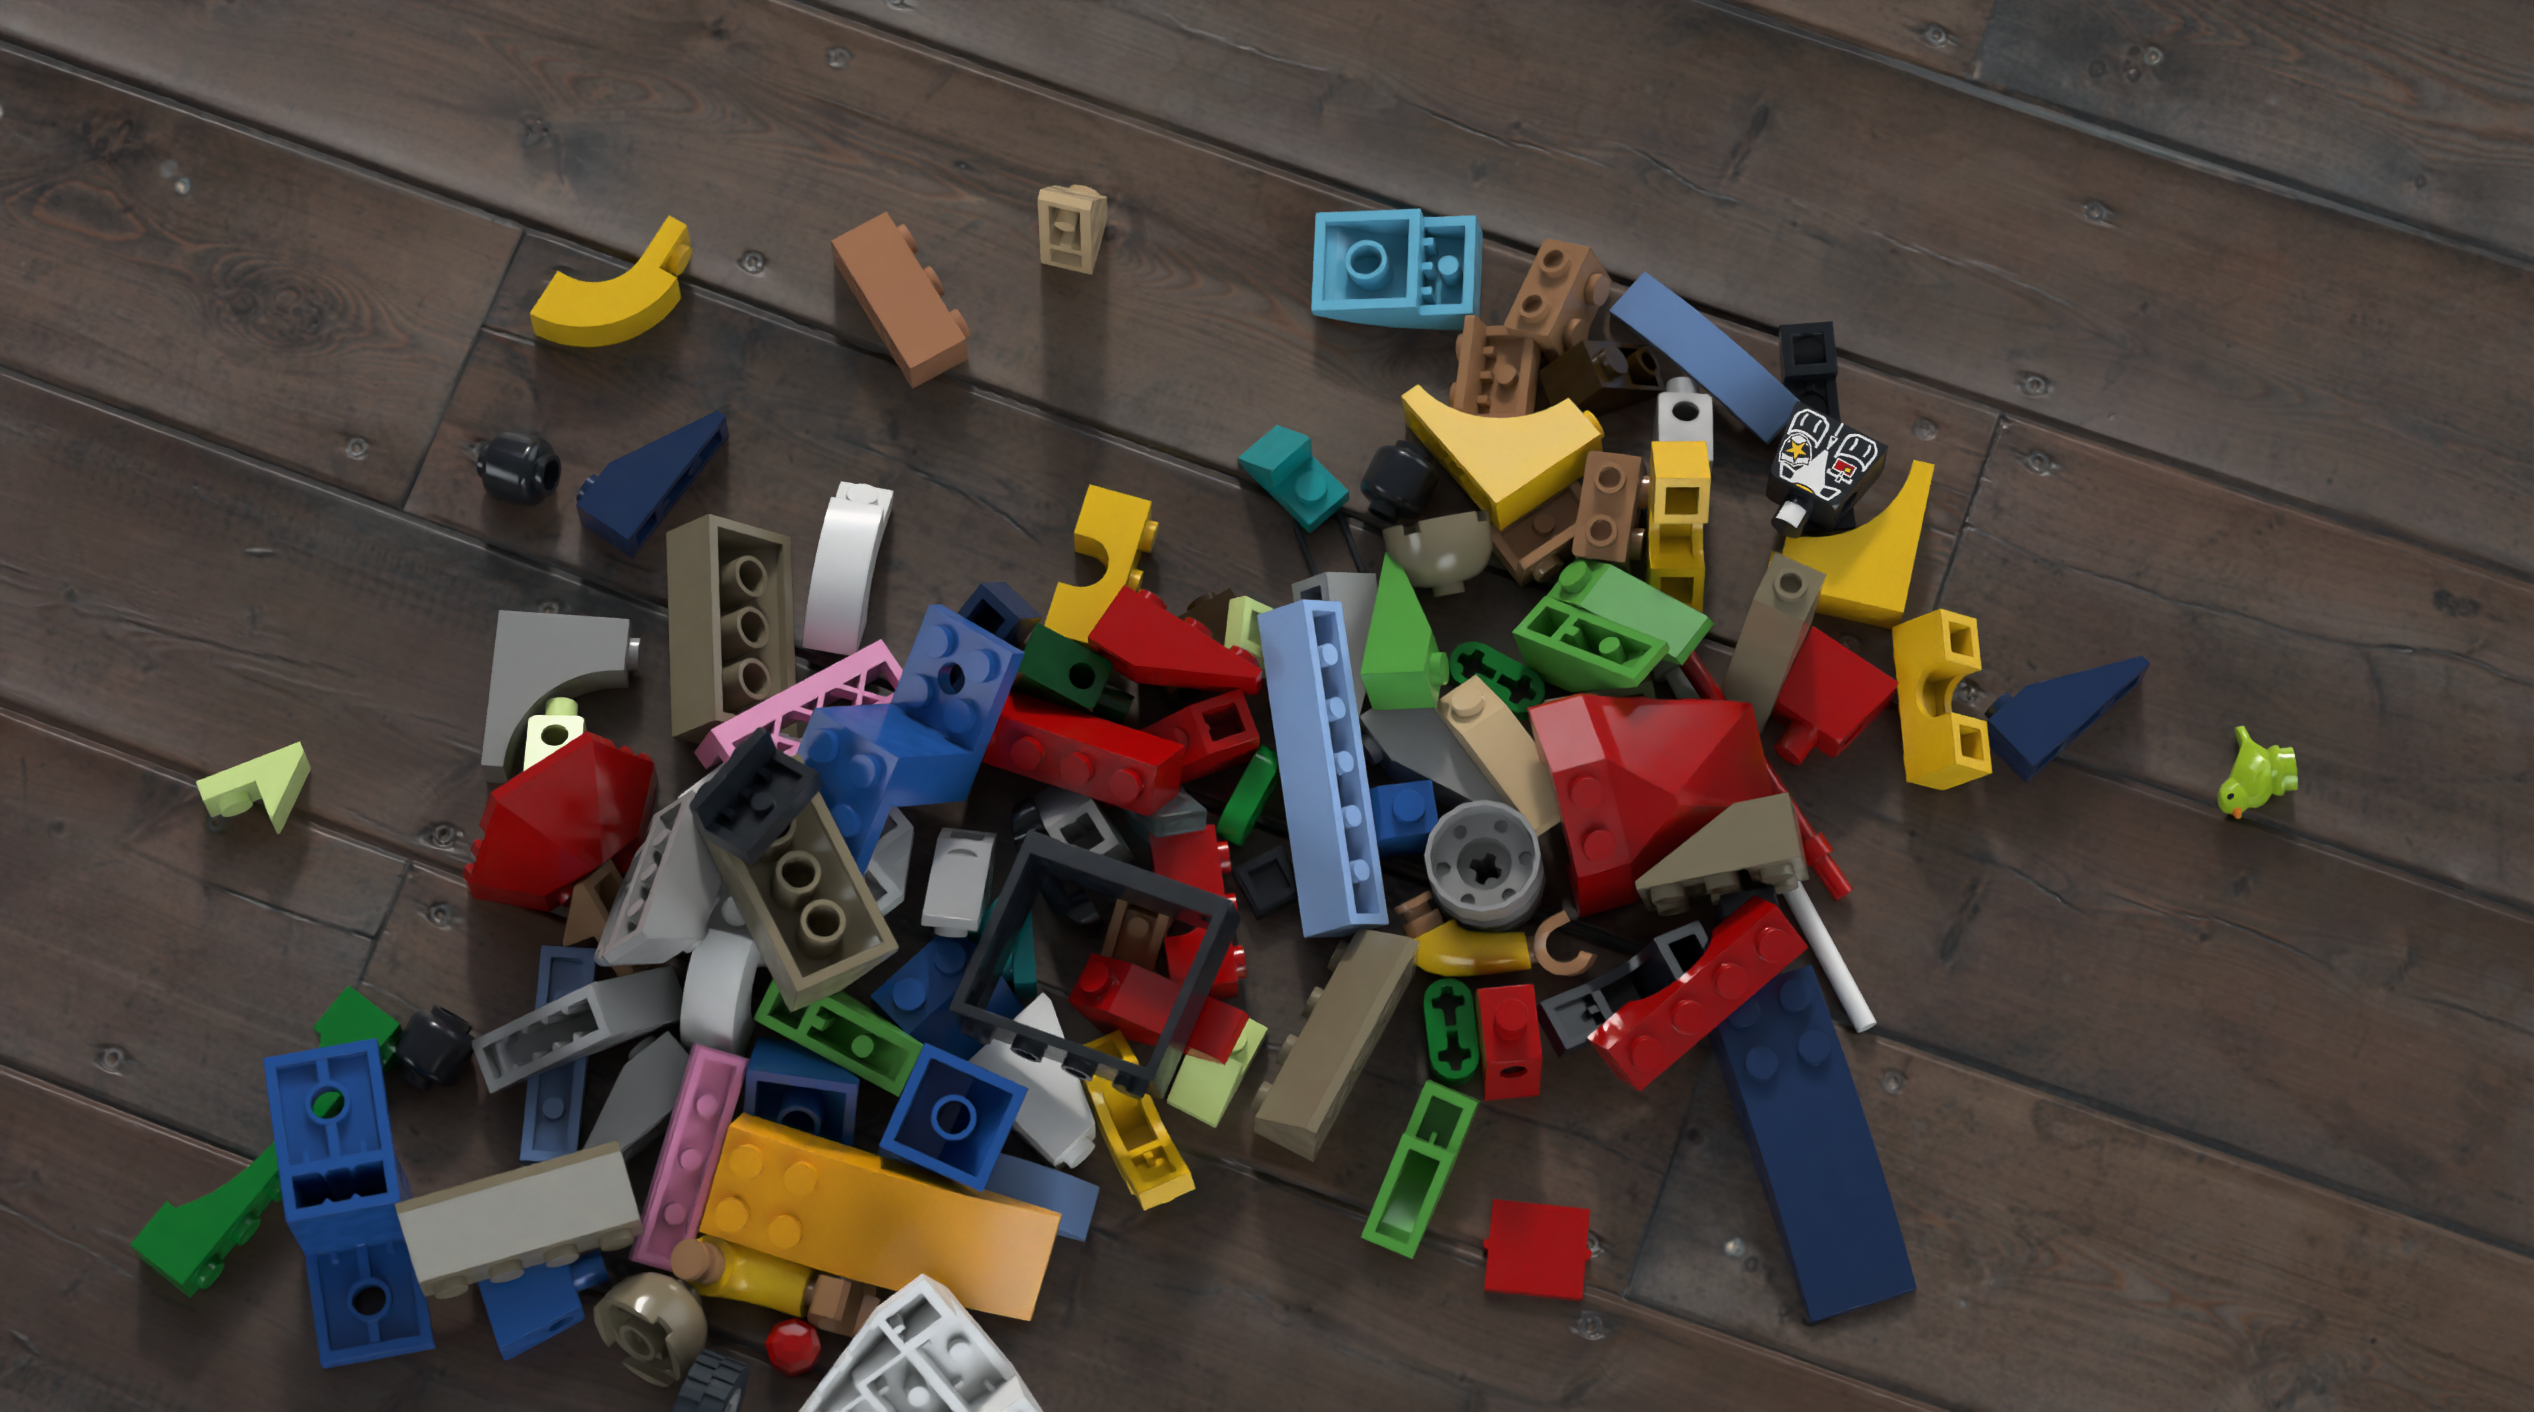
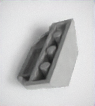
(663, 894)

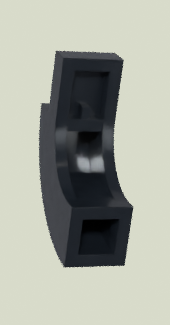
(1580, 1011)

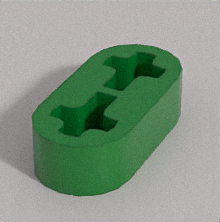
(1502, 670)
(1250, 796)
(1463, 1030)

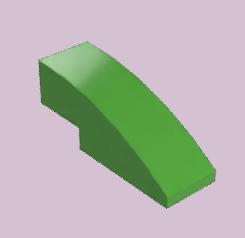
(1420, 1168)

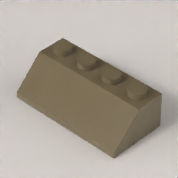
(727, 622)
(808, 908)
(1336, 1040)
(520, 1220)

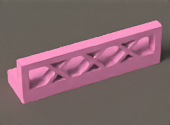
(841, 680)

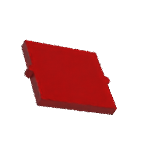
(1537, 1250)

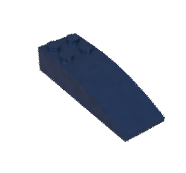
(1812, 1147)

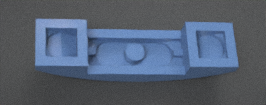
(1706, 356)
(1039, 1187)

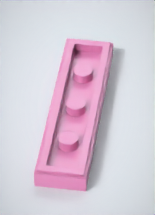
(689, 1154)

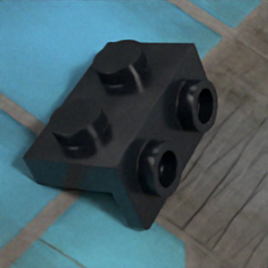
(753, 797)

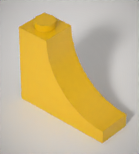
(1506, 461)
(1873, 564)

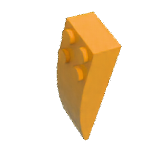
(876, 1218)

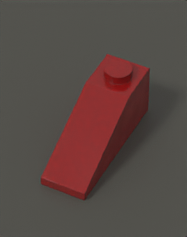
(1139, 1003)

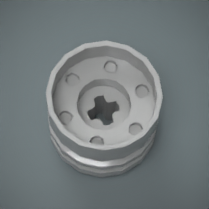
(1473, 841)

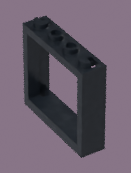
(1119, 880)

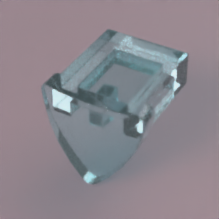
(1176, 817)

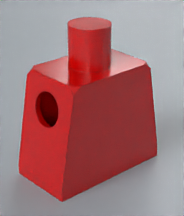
(1828, 699)
(1508, 1038)

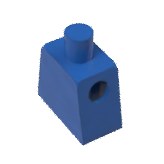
(540, 1302)

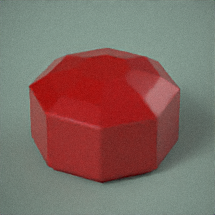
(793, 1347)

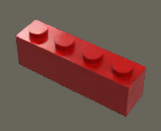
(1085, 754)

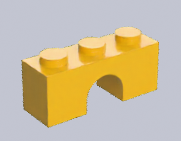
(1676, 518)
(1115, 532)
(1930, 661)

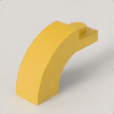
(619, 308)
(1136, 1134)

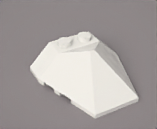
(921, 1357)

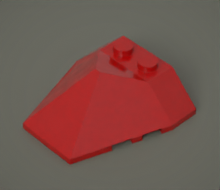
(1641, 781)
(562, 823)

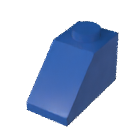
(1403, 817)

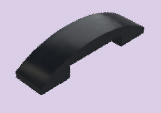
(1810, 374)

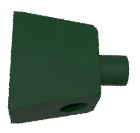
(1058, 664)

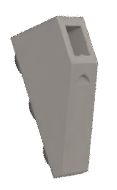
(959, 881)

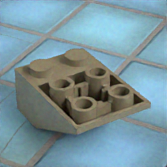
(1738, 851)

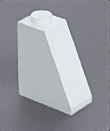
(1055, 1111)

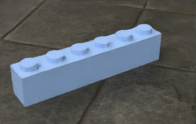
(1322, 768)

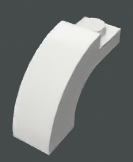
(845, 568)
(720, 984)

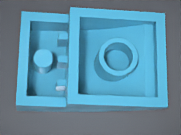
(1397, 268)

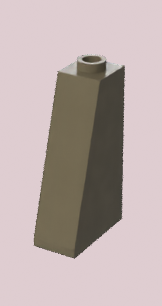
(1773, 635)

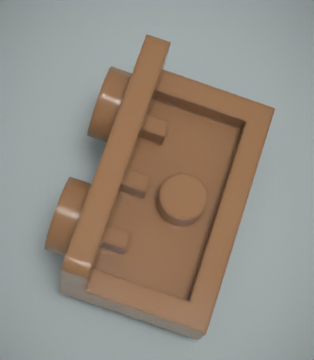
(1559, 297)
(1494, 371)
(1610, 510)
(1540, 539)

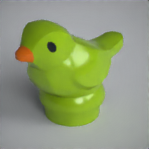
(2256, 775)

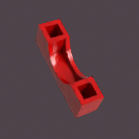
(1659, 1029)

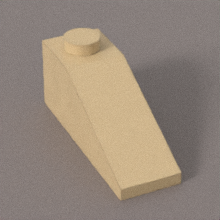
(1071, 226)
(1501, 751)

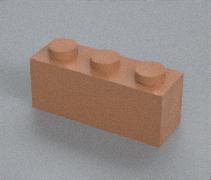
(901, 298)

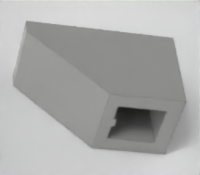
(1080, 822)

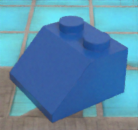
(923, 990)
(953, 1117)

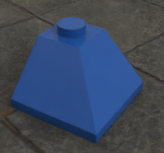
(801, 1090)

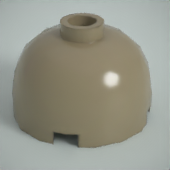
(1442, 550)
(655, 1323)

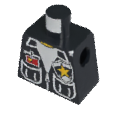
(1820, 471)

